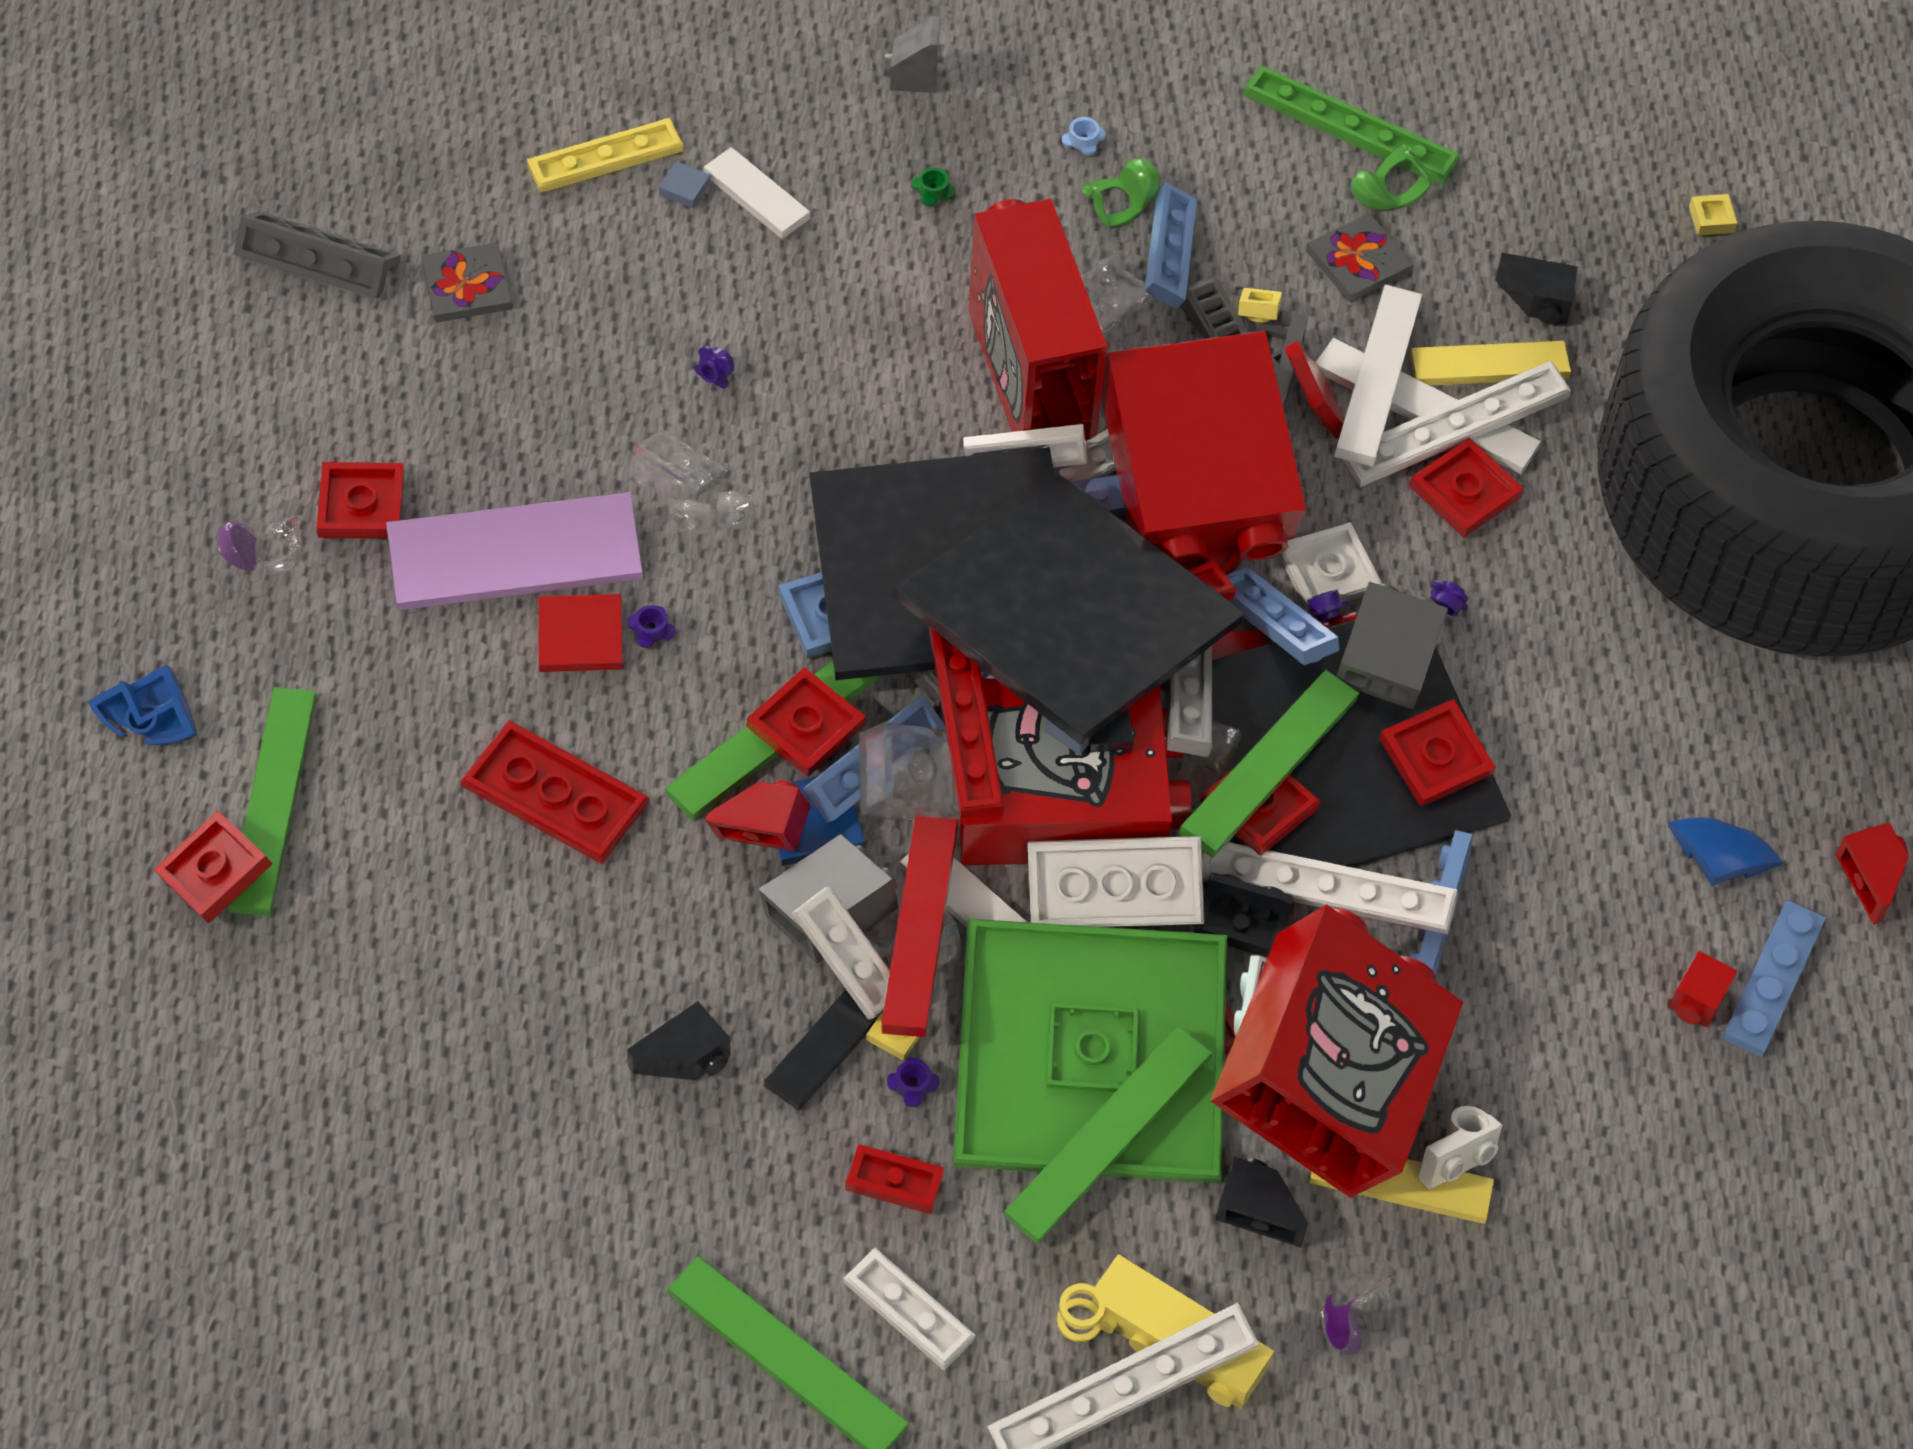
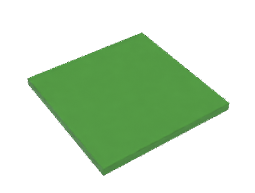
(1064, 1021)

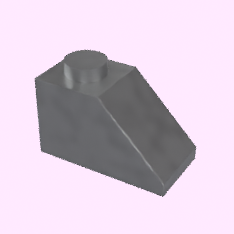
(914, 58)

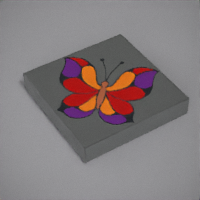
(1359, 257)
(466, 282)

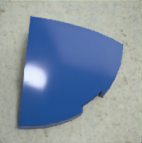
(131, 708)
(1723, 849)

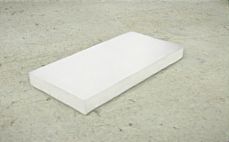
(1117, 881)

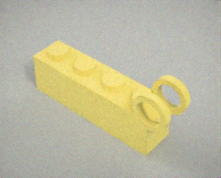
(1150, 1311)

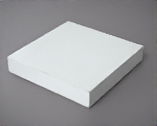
(1329, 562)

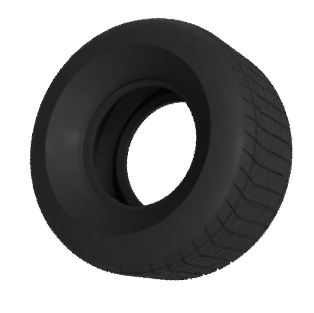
(1701, 505)

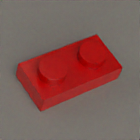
(894, 1179)

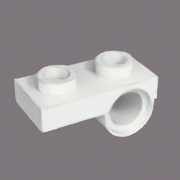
(1468, 1143)

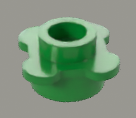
(933, 177)

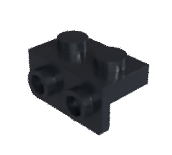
(1244, 913)

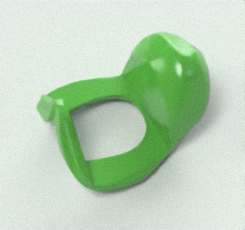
(1141, 183)
(1371, 189)

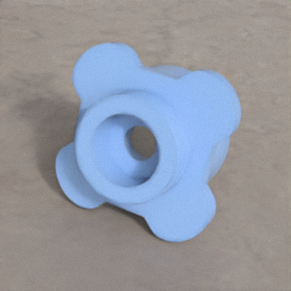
(1084, 127)

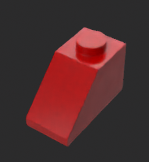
(763, 816)
(1874, 866)

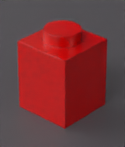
(1702, 990)

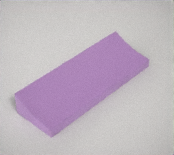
(514, 550)

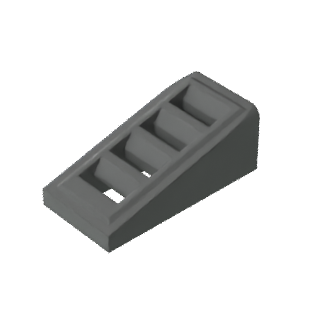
(1206, 296)

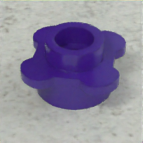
(715, 365)
(1449, 596)
(1326, 605)
(648, 616)
(913, 1069)

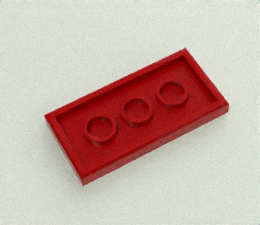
(555, 792)

